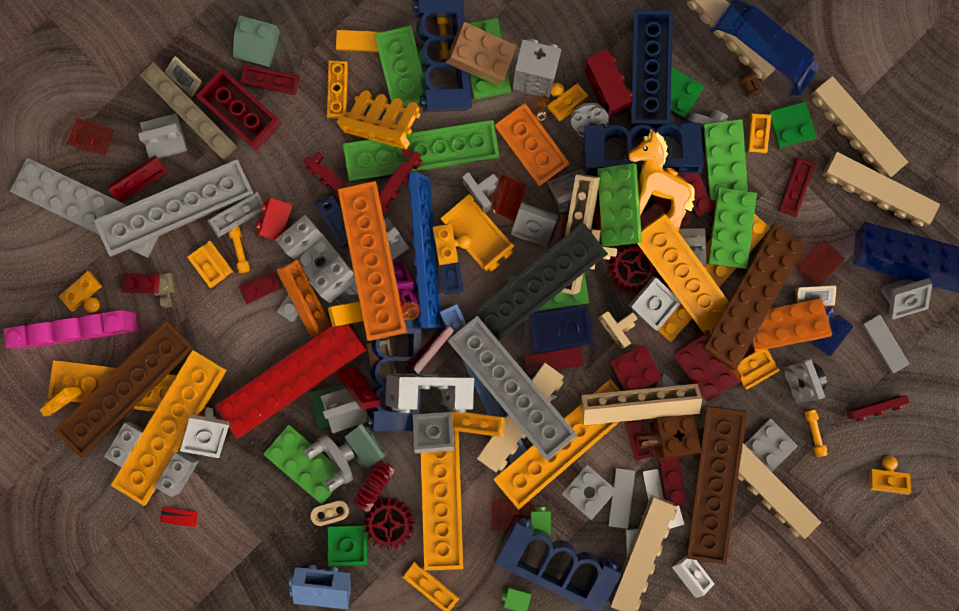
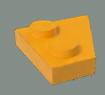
(60, 400)

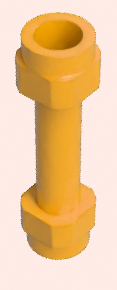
(442, 23)
(242, 265)
(819, 449)

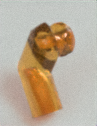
(540, 112)

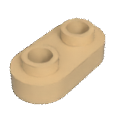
(330, 512)

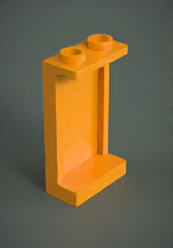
(488, 242)

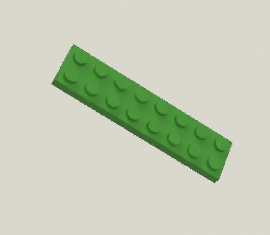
(438, 146)

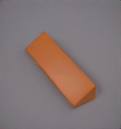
(304, 298)

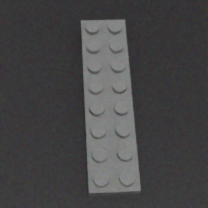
(68, 198)
(173, 208)
(512, 388)

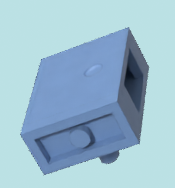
(320, 587)

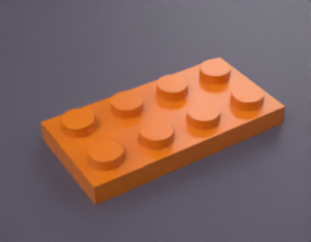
(532, 145)
(793, 325)

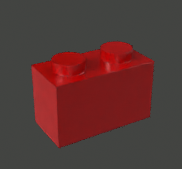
(273, 218)

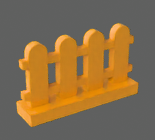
(380, 130)

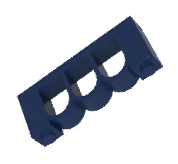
(441, 99)
(687, 135)
(393, 420)
(597, 590)

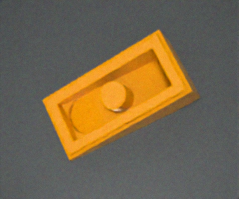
(758, 132)

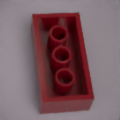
(239, 109)

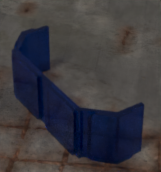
(769, 42)

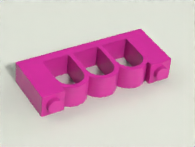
(71, 330)

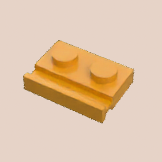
(210, 264)
(756, 368)

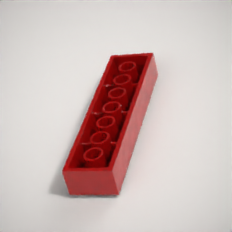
(290, 379)

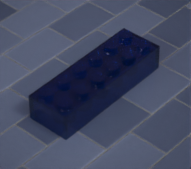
(907, 256)

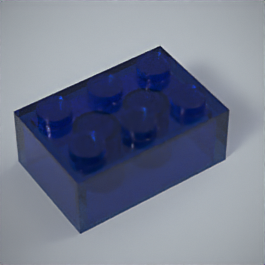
(561, 329)

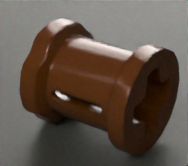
(751, 86)

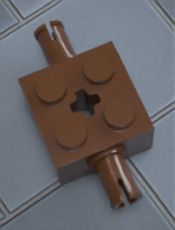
(662, 438)

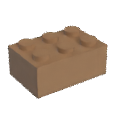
(481, 54)

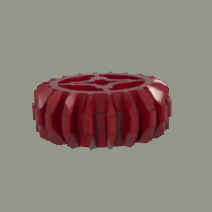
(628, 274)
(373, 486)
(397, 524)

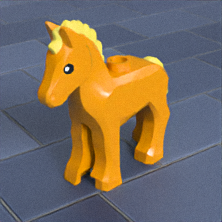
(661, 182)

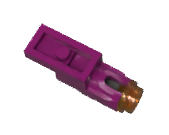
(406, 290)

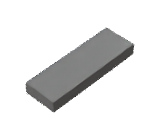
(236, 215)
(885, 344)
(622, 498)

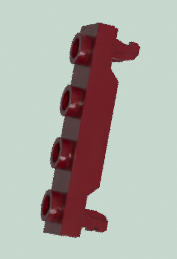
(327, 177)
(399, 177)

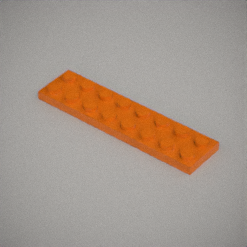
(372, 261)

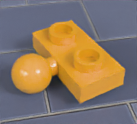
(567, 101)
(447, 245)
(81, 292)
(889, 480)

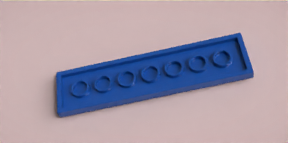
(425, 250)

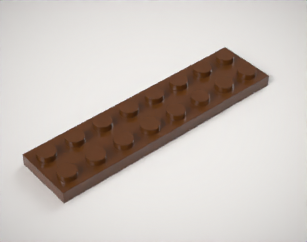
(753, 297)
(124, 389)
(716, 484)

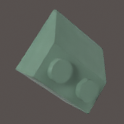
(255, 41)
(365, 445)

